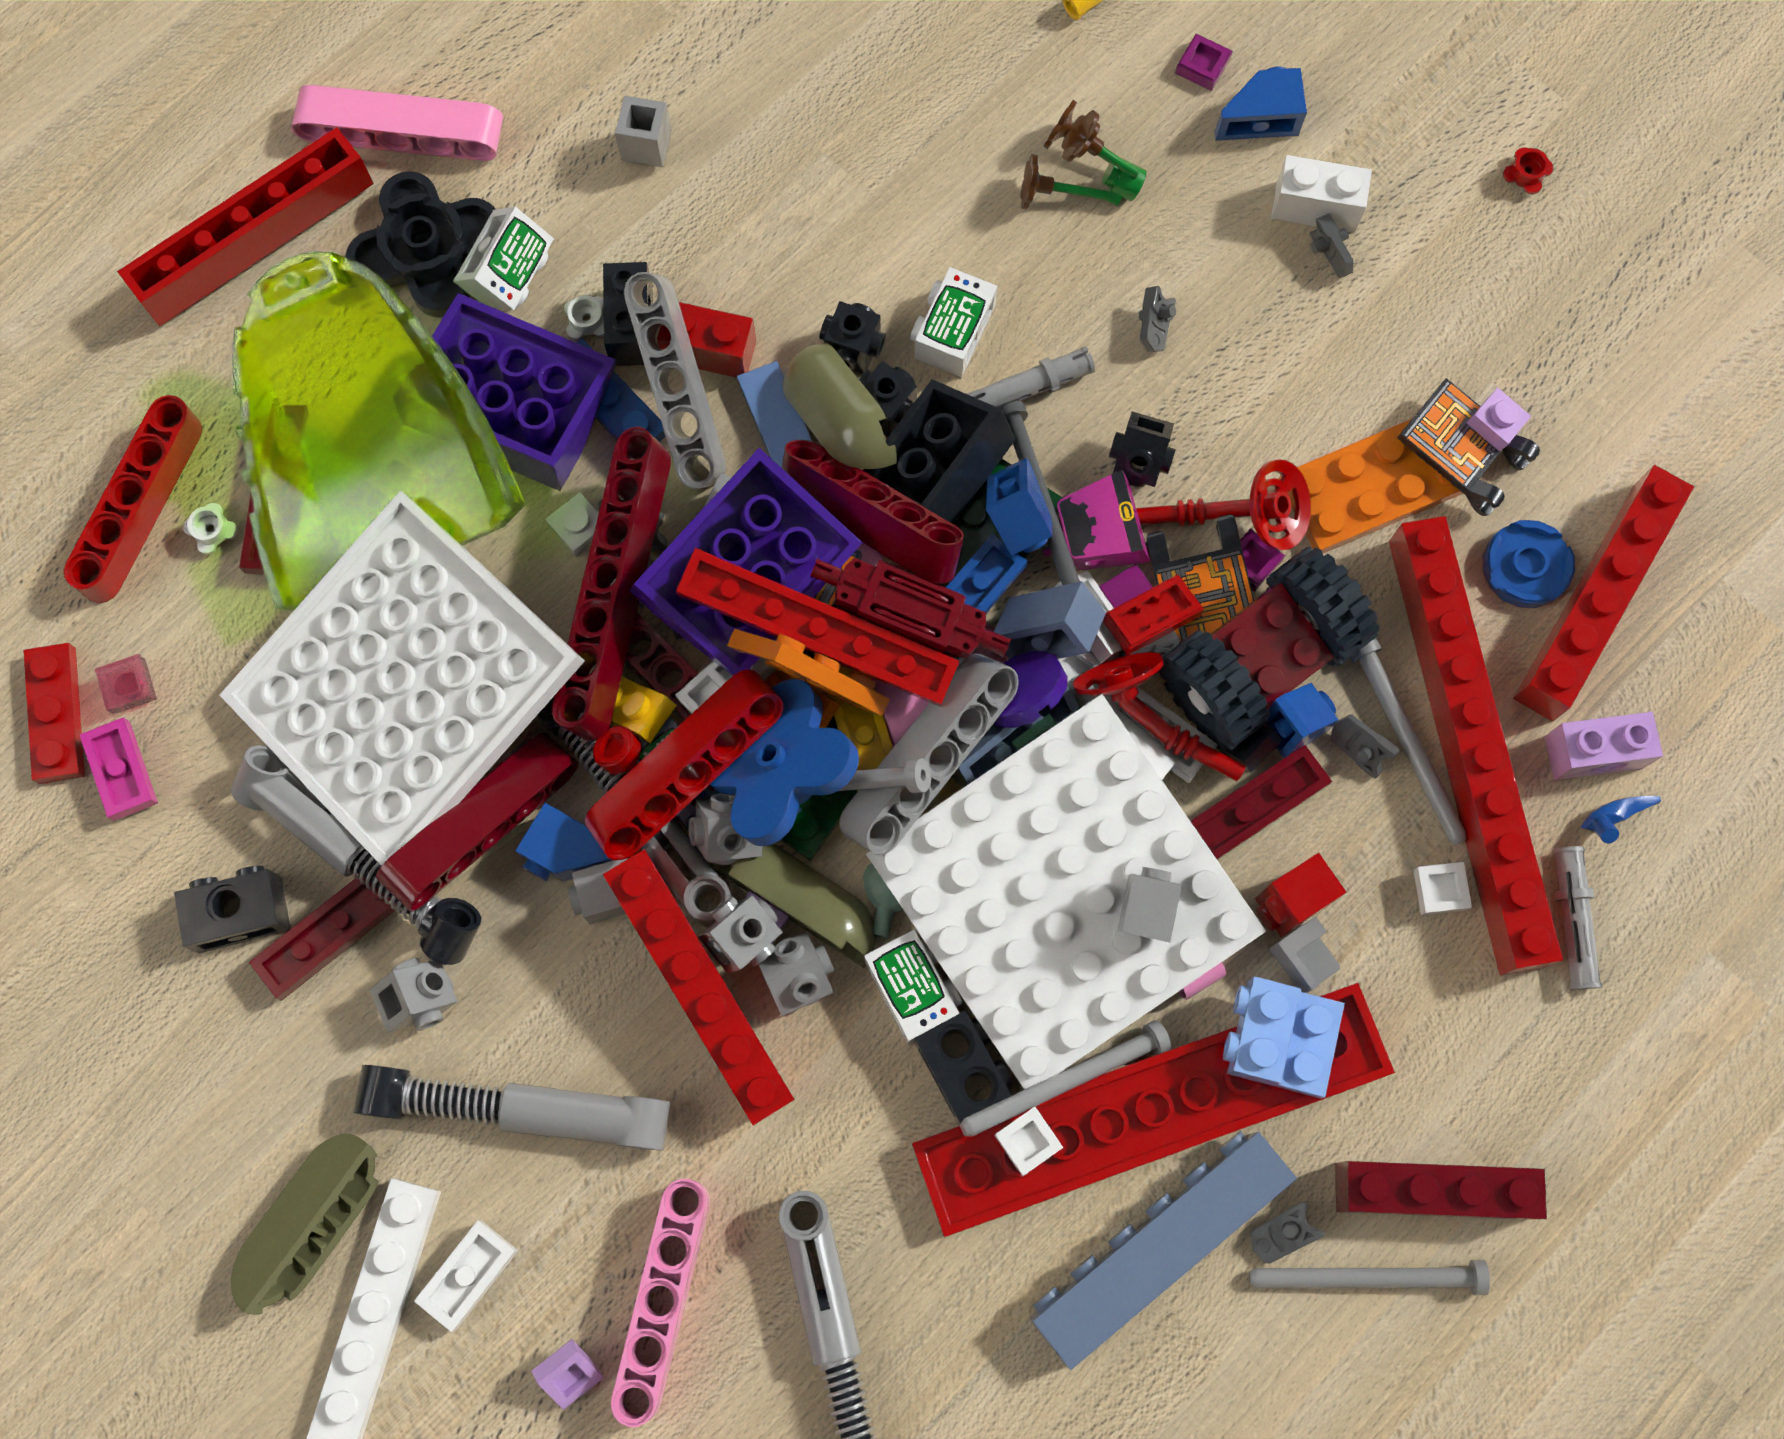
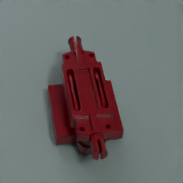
(910, 607)

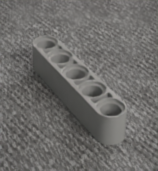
(660, 364)
(944, 739)

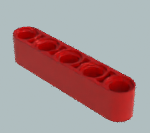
(137, 519)
(683, 764)

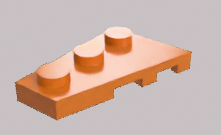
(821, 672)

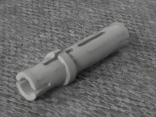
(1041, 378)
(1577, 917)

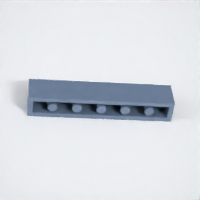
(1162, 1248)

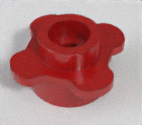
(1529, 159)

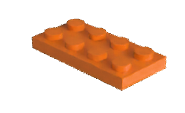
(1368, 488)

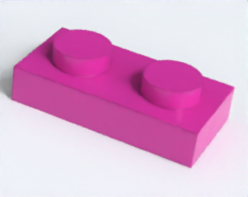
(118, 769)

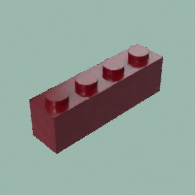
(1440, 1190)

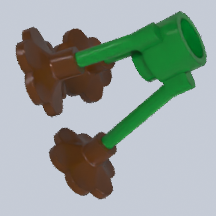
(1121, 176)

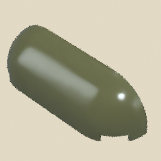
(837, 408)
(806, 899)
(304, 1223)

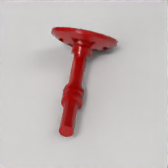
(1260, 507)
(1120, 680)

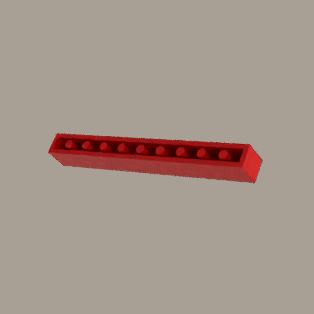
(1474, 748)

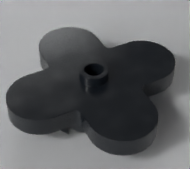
(421, 240)

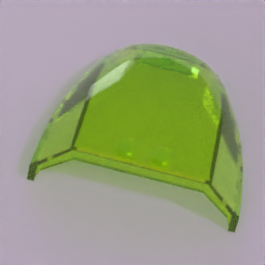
(346, 411)

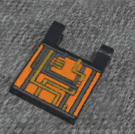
(1457, 451)
(1215, 578)

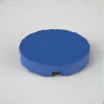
(1528, 564)

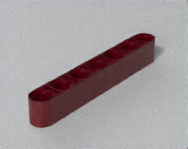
(610, 560)

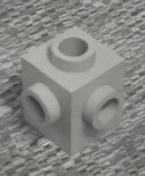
(714, 832)
(741, 933)
(797, 973)
(414, 995)

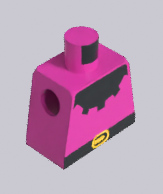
(1102, 525)

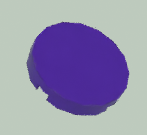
(1040, 684)

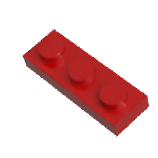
(53, 713)

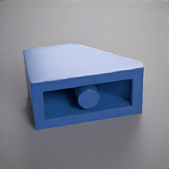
(1265, 107)
(1018, 508)
(1301, 717)
(558, 846)

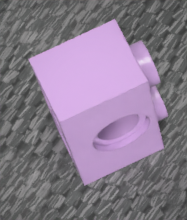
(1603, 745)

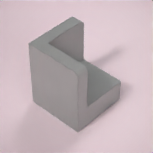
(1306, 956)

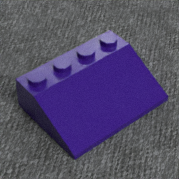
(529, 385)
(759, 524)

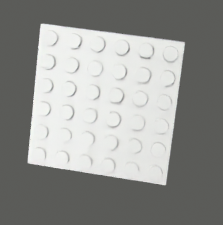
(400, 679)
(1028, 885)

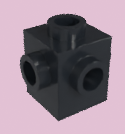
(854, 334)
(893, 391)
(1143, 449)

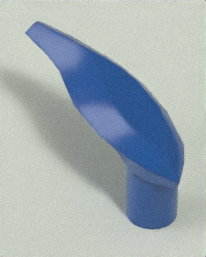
(1616, 811)

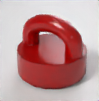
(617, 750)

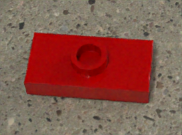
(1152, 614)

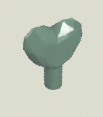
(882, 899)

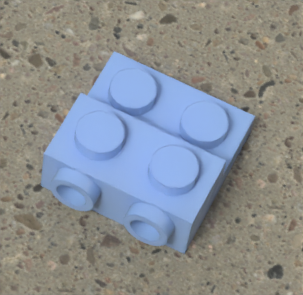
(1283, 1037)

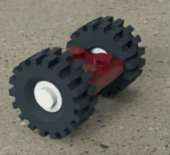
(1269, 647)

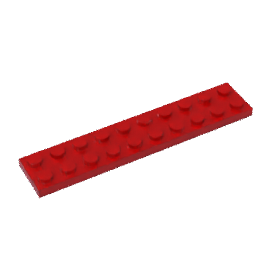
(1132, 1121)

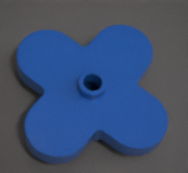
(786, 767)

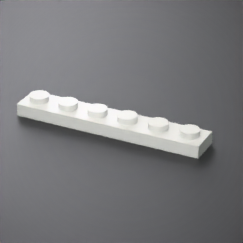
(374, 1312)

